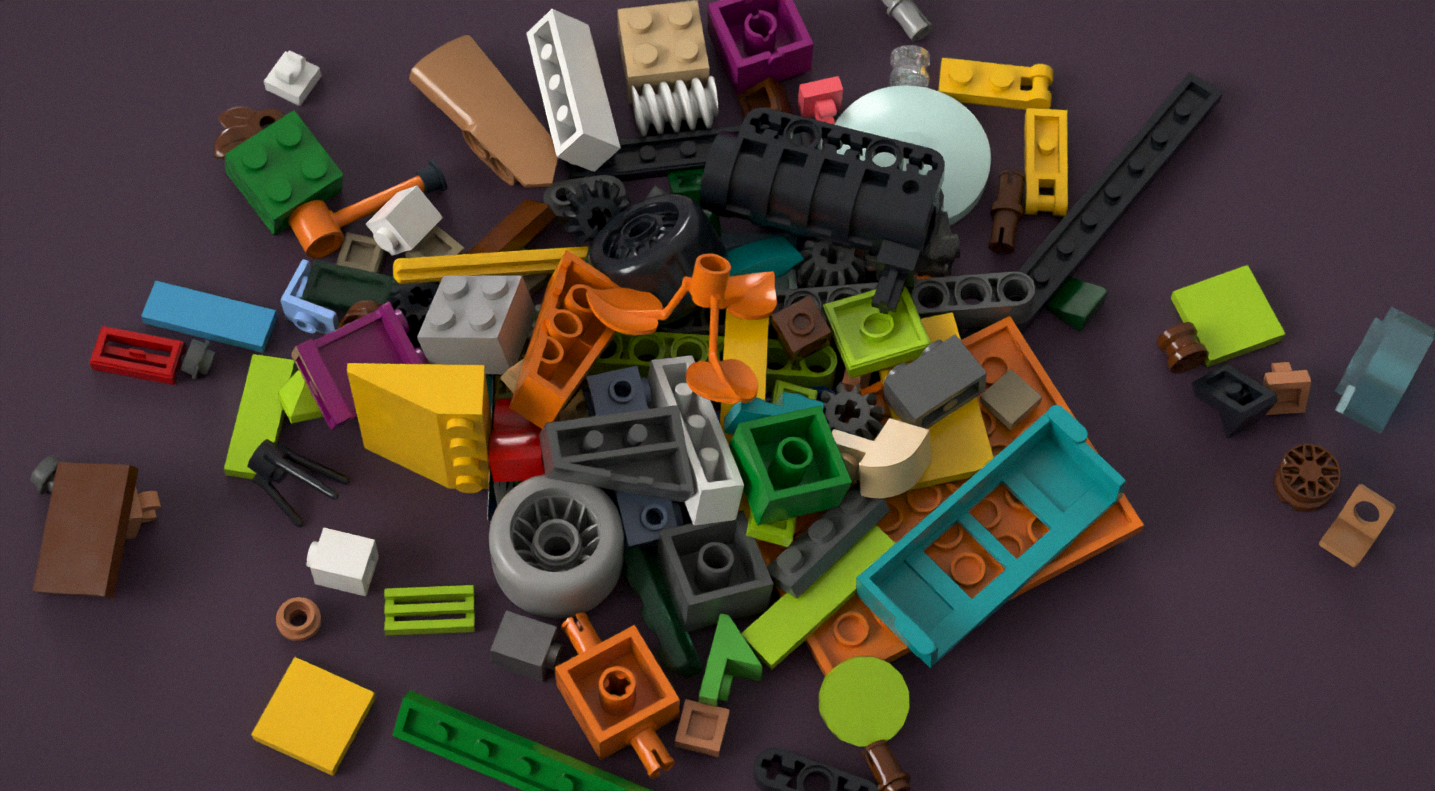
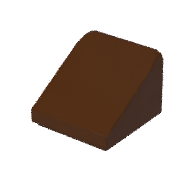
(764, 95)

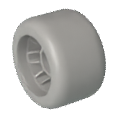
(550, 517)

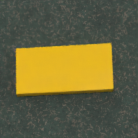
(960, 439)

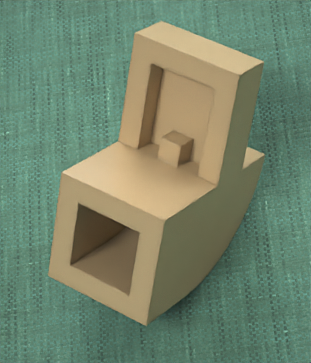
(889, 462)

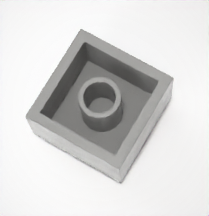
(478, 322)

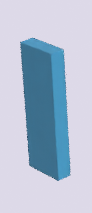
(209, 316)

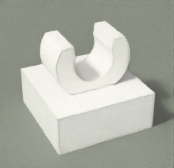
(292, 78)

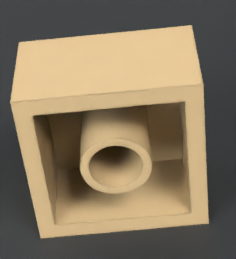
(662, 45)

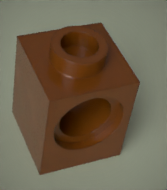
(801, 330)

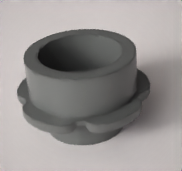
(198, 358)
(44, 474)

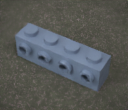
(640, 514)

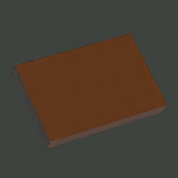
(85, 530)

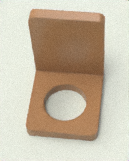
(1350, 535)

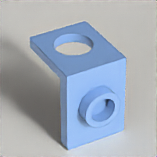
(303, 313)

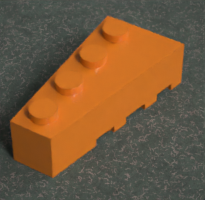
(563, 342)

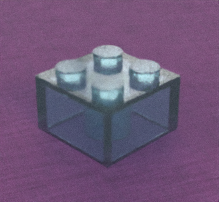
(1383, 368)

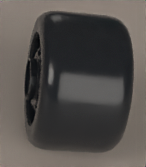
(656, 247)

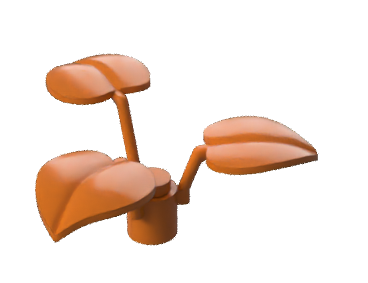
(711, 287)

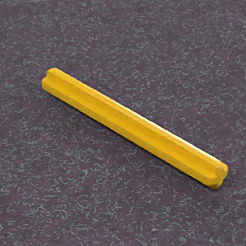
(482, 264)

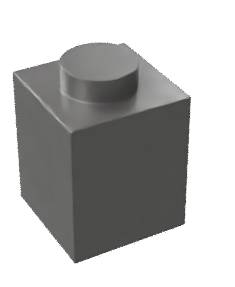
(526, 646)

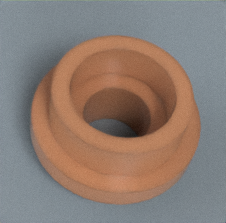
(295, 607)

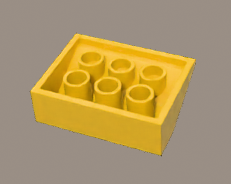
(427, 419)

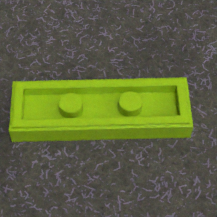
(259, 412)

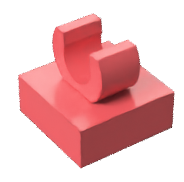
(821, 99)

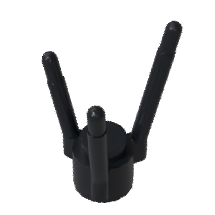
(276, 462)

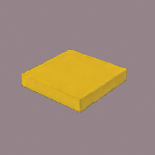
(313, 716)

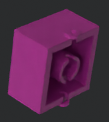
(759, 40)

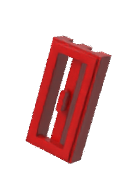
(137, 370)

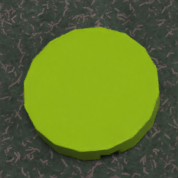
(864, 700)

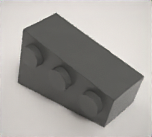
(621, 452)

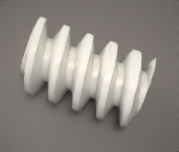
(675, 105)

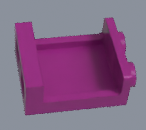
(368, 340)

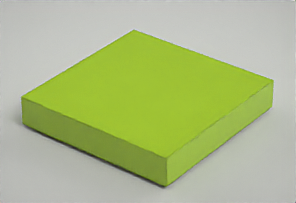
(1229, 315)
(874, 339)

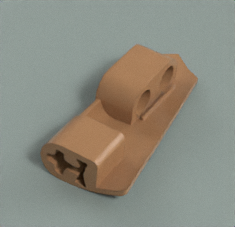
(488, 111)

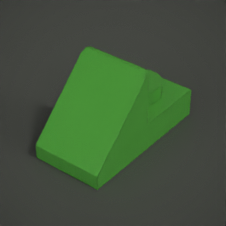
(727, 657)

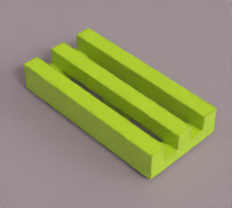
(429, 594)

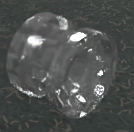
(909, 66)

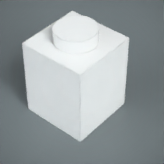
(404, 221)
(343, 561)

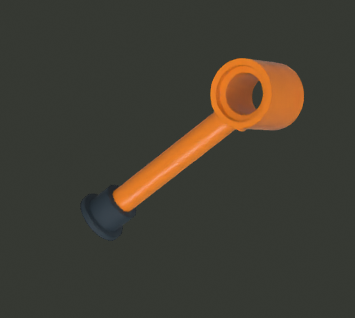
(320, 229)

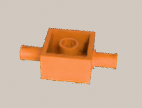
(615, 720)

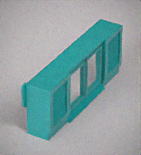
(1047, 472)

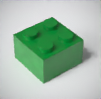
(283, 171)
(789, 465)

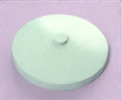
(931, 121)

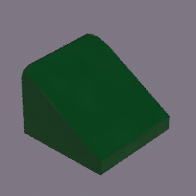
(1078, 303)

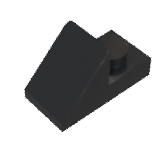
(1235, 397)

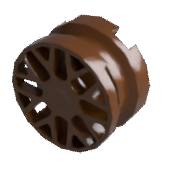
(1306, 477)

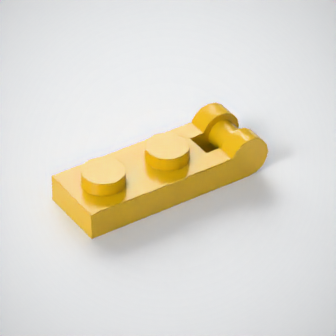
(996, 84)
(1046, 161)

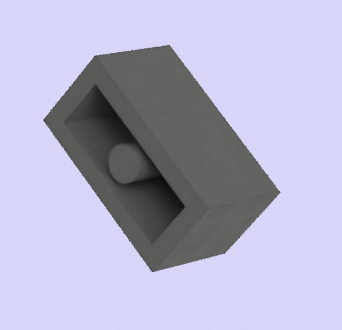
(934, 383)

